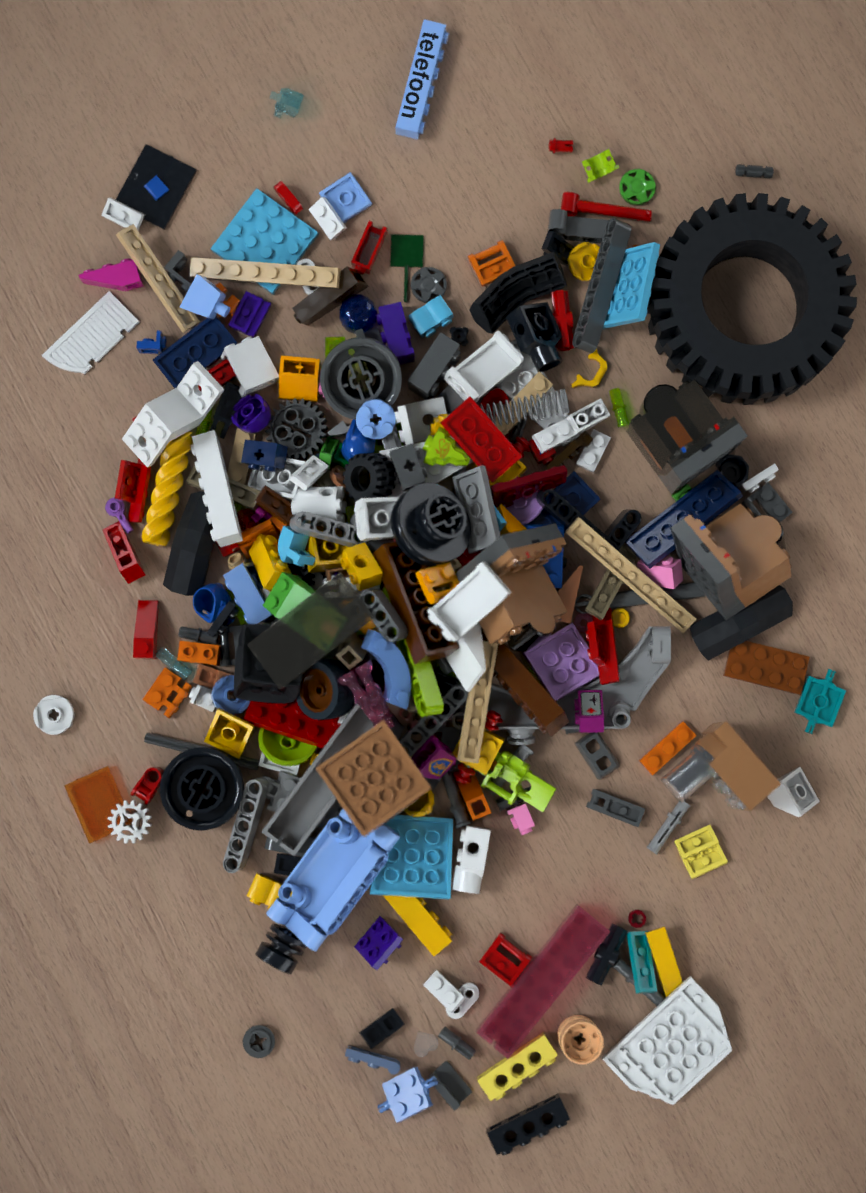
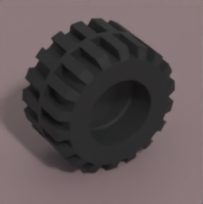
(380, 473)

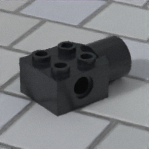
(537, 334)

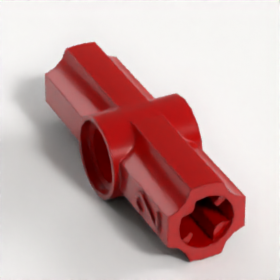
(563, 318)

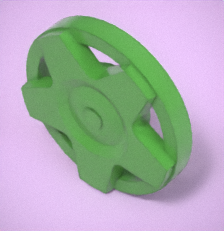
(637, 187)

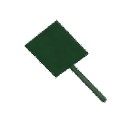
(406, 252)

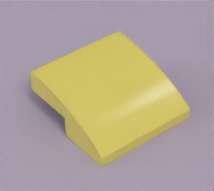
(700, 852)

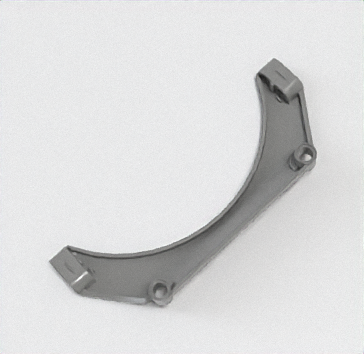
(637, 675)

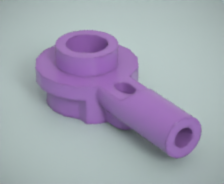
(116, 509)

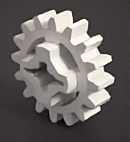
(124, 814)

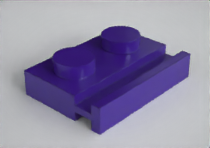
(250, 314)

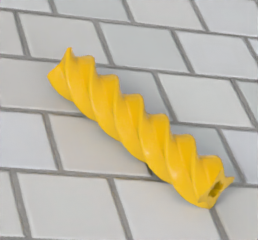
(165, 495)

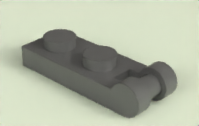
(616, 808)

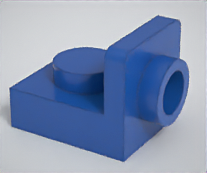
(149, 346)

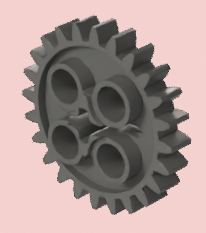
(305, 414)

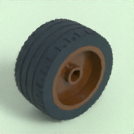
(321, 693)

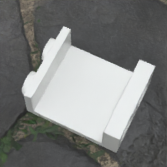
(251, 365)

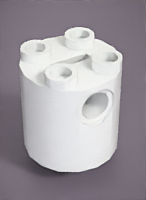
(320, 501)

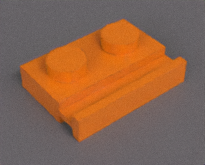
(251, 534)

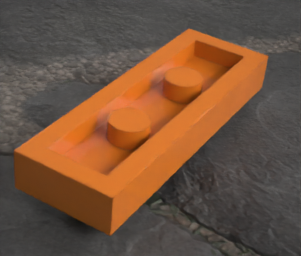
(667, 748)

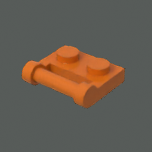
(492, 269)

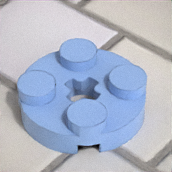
(384, 426)

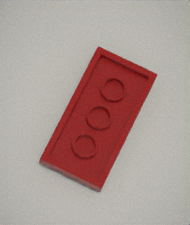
(480, 439)

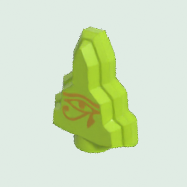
(443, 450)

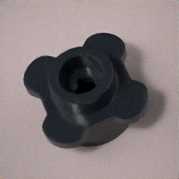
(459, 331)

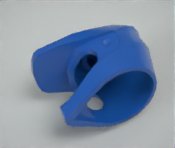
(356, 443)
(211, 599)

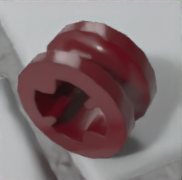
(635, 924)

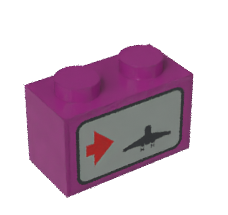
(590, 711)

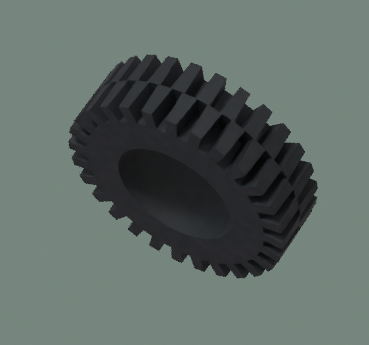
(791, 247)

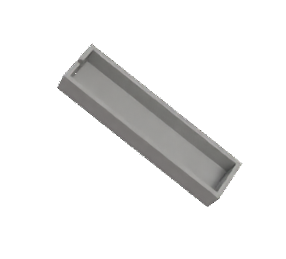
(311, 795)

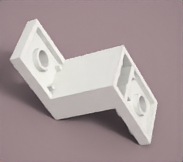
(172, 414)

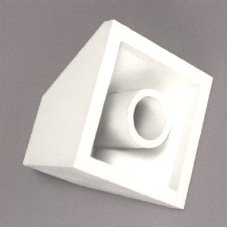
(794, 793)

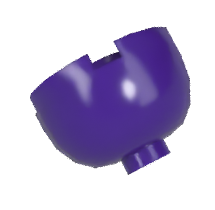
(251, 414)

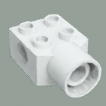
(472, 864)

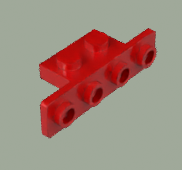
(133, 487)
(603, 648)

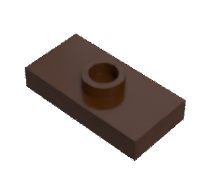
(274, 504)

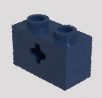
(264, 454)

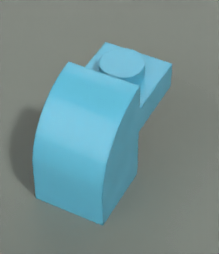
(292, 547)

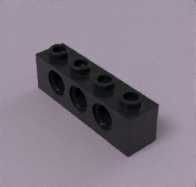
(533, 1114)

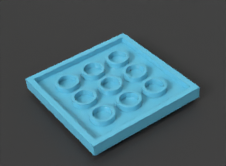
(264, 234)
(633, 286)
(419, 860)

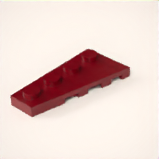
(526, 486)

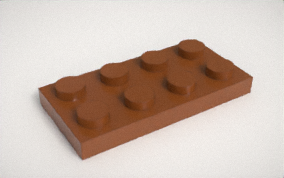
(767, 667)

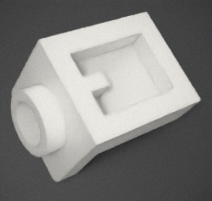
(202, 697)

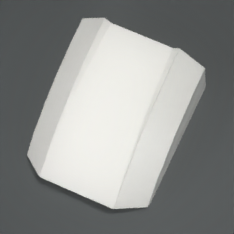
(374, 518)

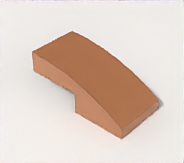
(208, 676)

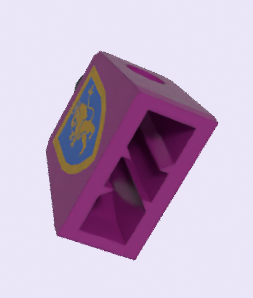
(434, 759)

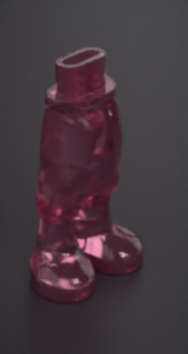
(372, 699)

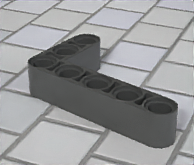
(392, 618)

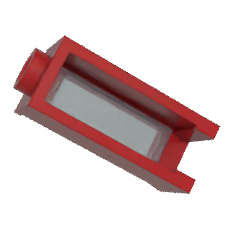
(368, 248)

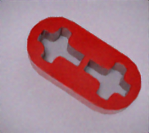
(288, 198)

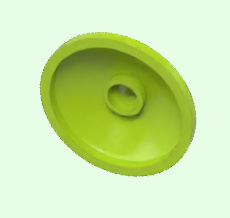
(273, 748)

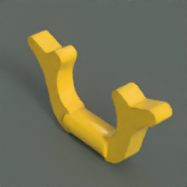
(599, 375)

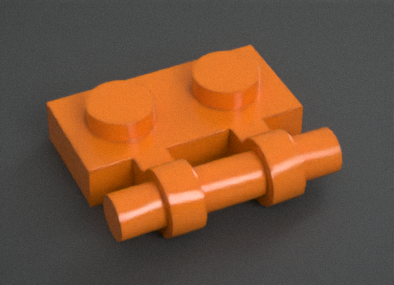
(163, 688)

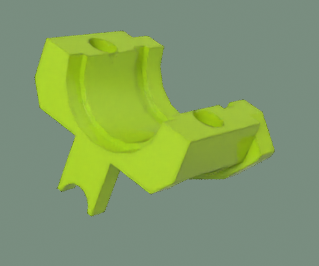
(599, 165)

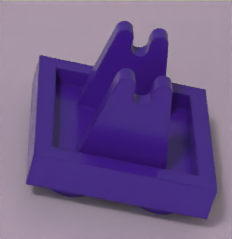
(378, 943)

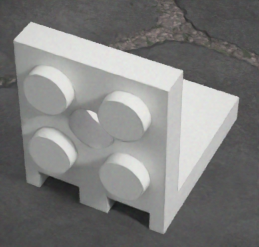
(411, 419)

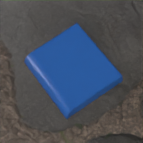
(156, 188)

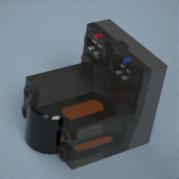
(682, 433)

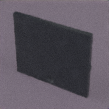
(170, 171)

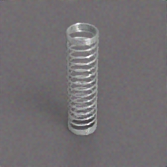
(562, 399)

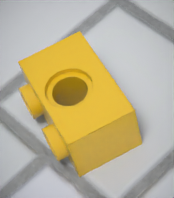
(369, 573)

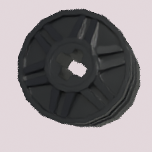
(280, 951)

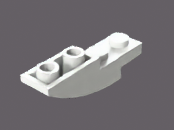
(571, 426)

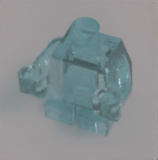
(286, 102)

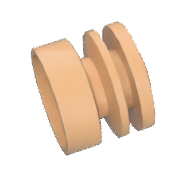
(586, 1048)

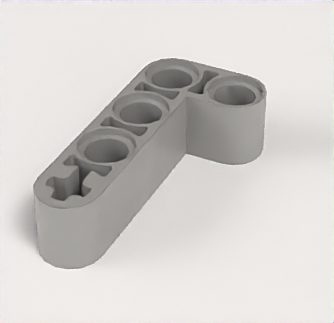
(329, 526)

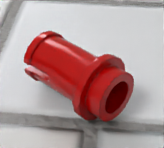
(560, 145)

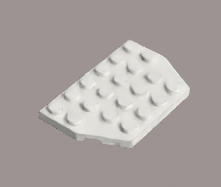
(672, 1045)

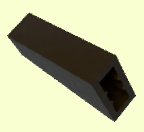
(327, 299)

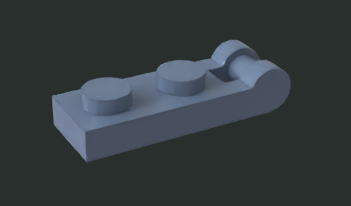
(373, 1059)

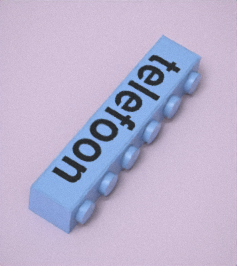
(421, 78)

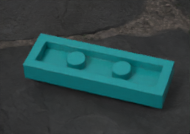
(641, 962)

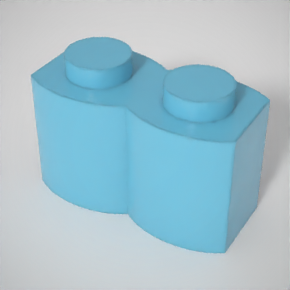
(431, 316)

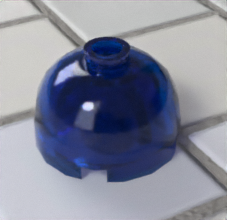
(358, 313)

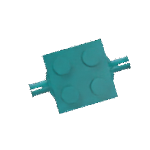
(820, 701)

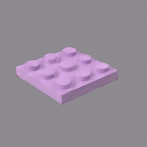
(562, 662)

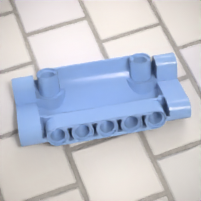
(331, 879)

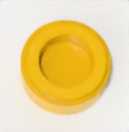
(620, 618)

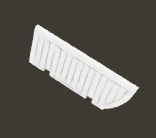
(91, 336)

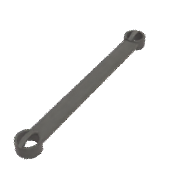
(631, 598)

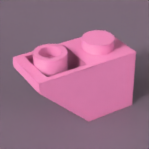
(665, 573)

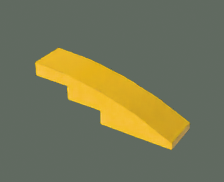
(664, 960)

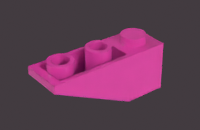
(120, 276)

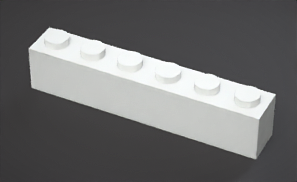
(217, 489)

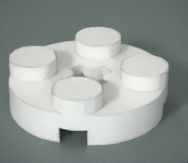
(45, 707)

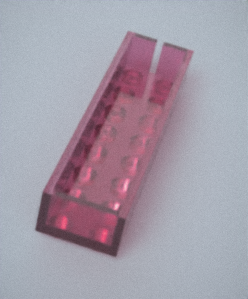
(542, 981)

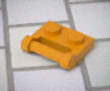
(437, 577)

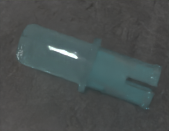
(172, 662)

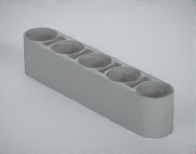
(252, 818)

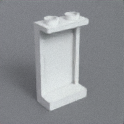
(485, 368)
(469, 602)

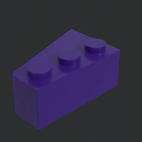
(396, 332)

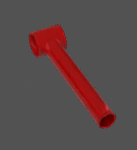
(573, 205)

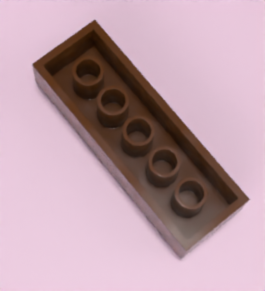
(408, 599)
(527, 691)

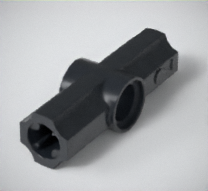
(606, 954)

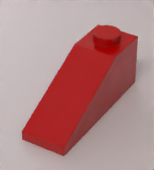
(123, 552)
(146, 630)

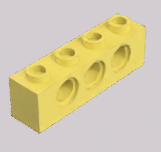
(505, 1067)

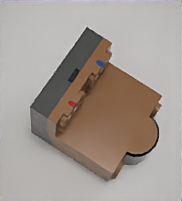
(733, 557)
(534, 604)

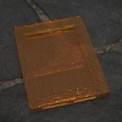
(93, 800)

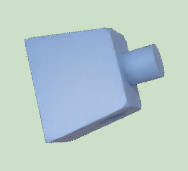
(205, 299)

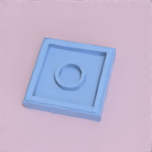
(346, 197)

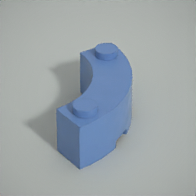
(395, 668)

